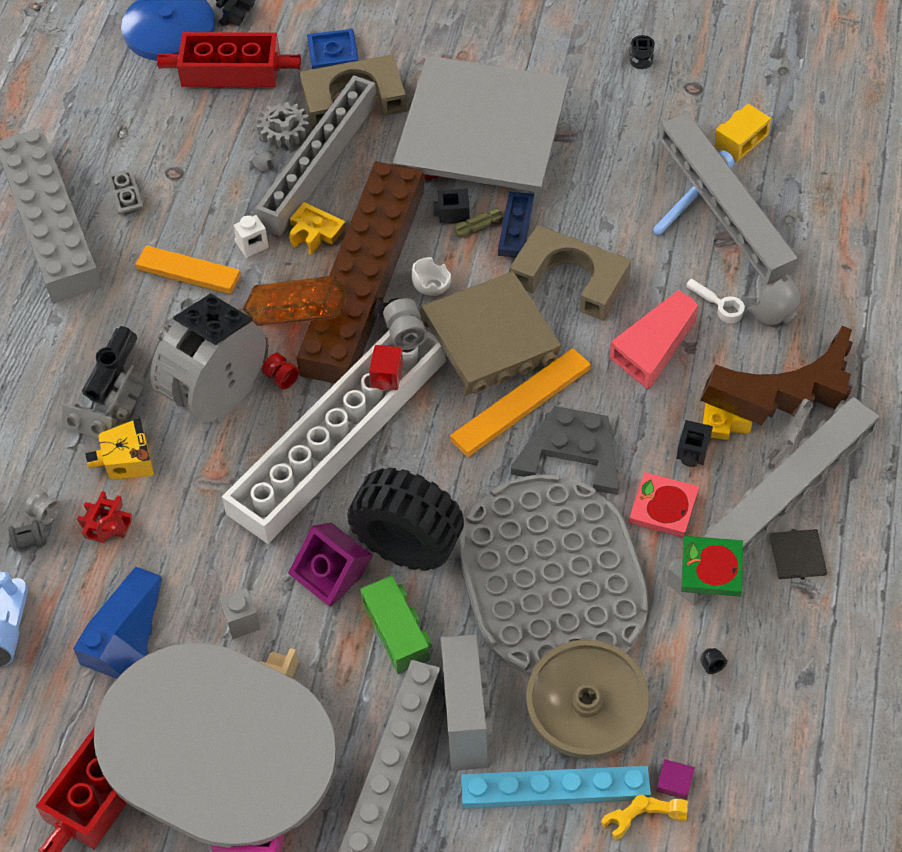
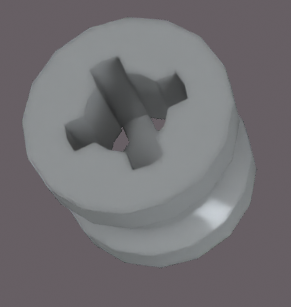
(42, 507)

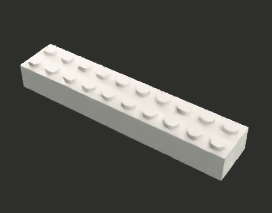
(325, 441)

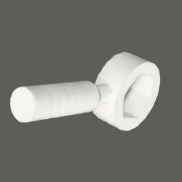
(722, 303)

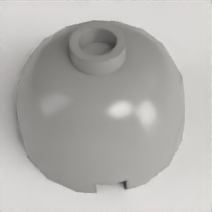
(778, 303)

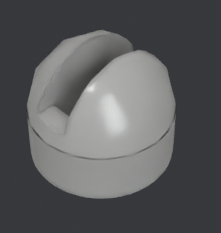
(263, 161)

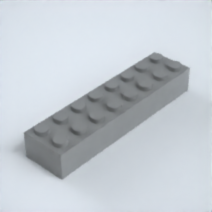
(48, 216)

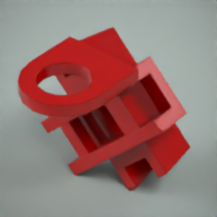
(111, 522)

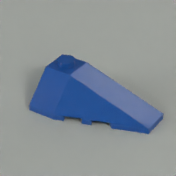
(122, 626)

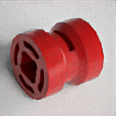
(283, 373)

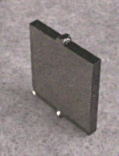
(798, 554)

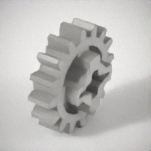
(283, 124)

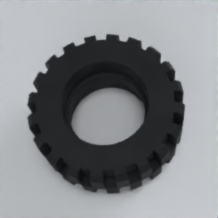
(405, 519)

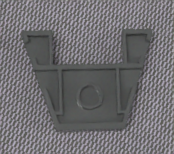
(576, 438)

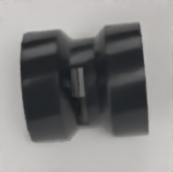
(642, 52)

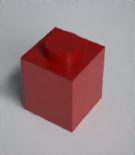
(386, 367)

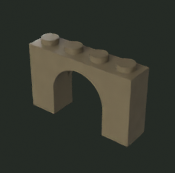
(323, 83)
(549, 249)

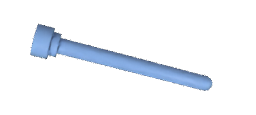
(685, 201)

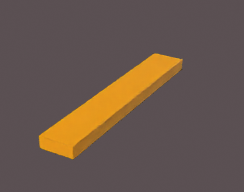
(520, 402)

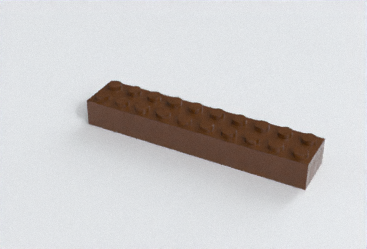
(364, 269)

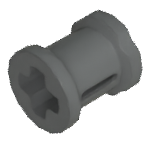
(25, 535)

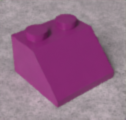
(329, 562)

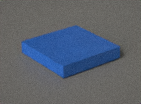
(332, 48)

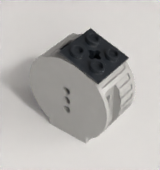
(208, 359)

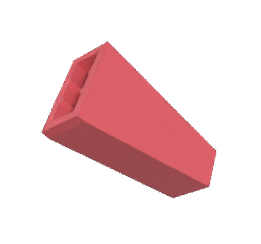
(653, 339)

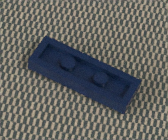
(515, 223)

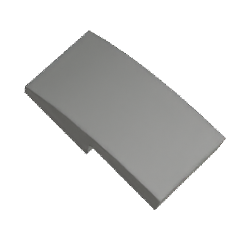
(125, 191)

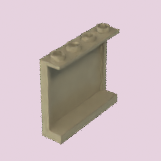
(491, 332)

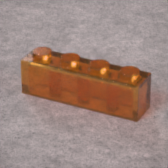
(296, 301)

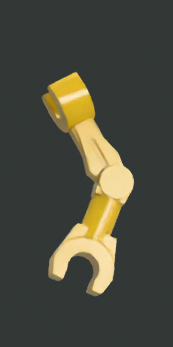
(675, 809)

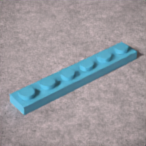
(554, 787)

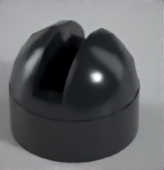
(713, 660)

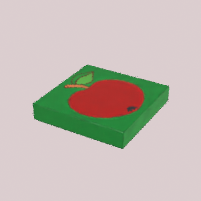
(712, 566)

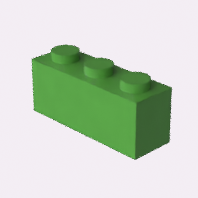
(396, 623)

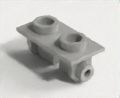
(118, 401)
(86, 420)

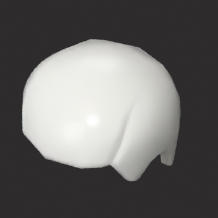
(430, 278)

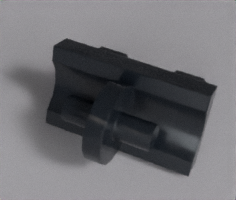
(232, 12)

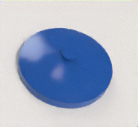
(158, 25)

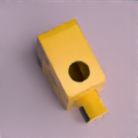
(123, 452)

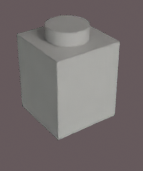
(239, 613)

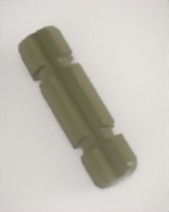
(478, 222)

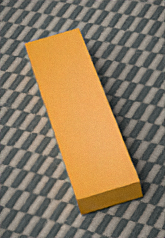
(188, 269)

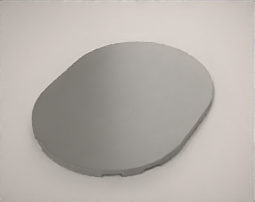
(550, 568)
(215, 744)

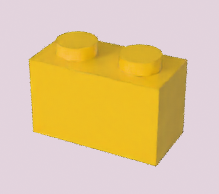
(742, 132)

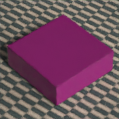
(675, 779)

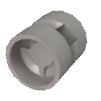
(405, 324)

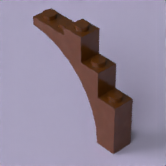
(760, 395)

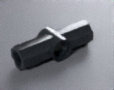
(109, 364)

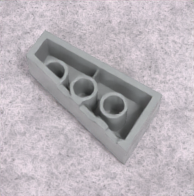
(466, 702)

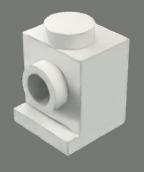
(247, 229)

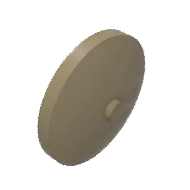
(587, 699)

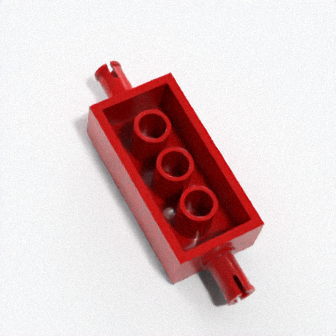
(229, 59)
(79, 802)

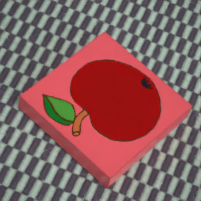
(664, 504)

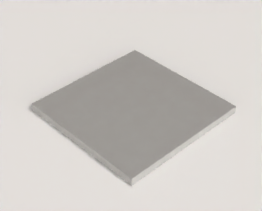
(482, 123)

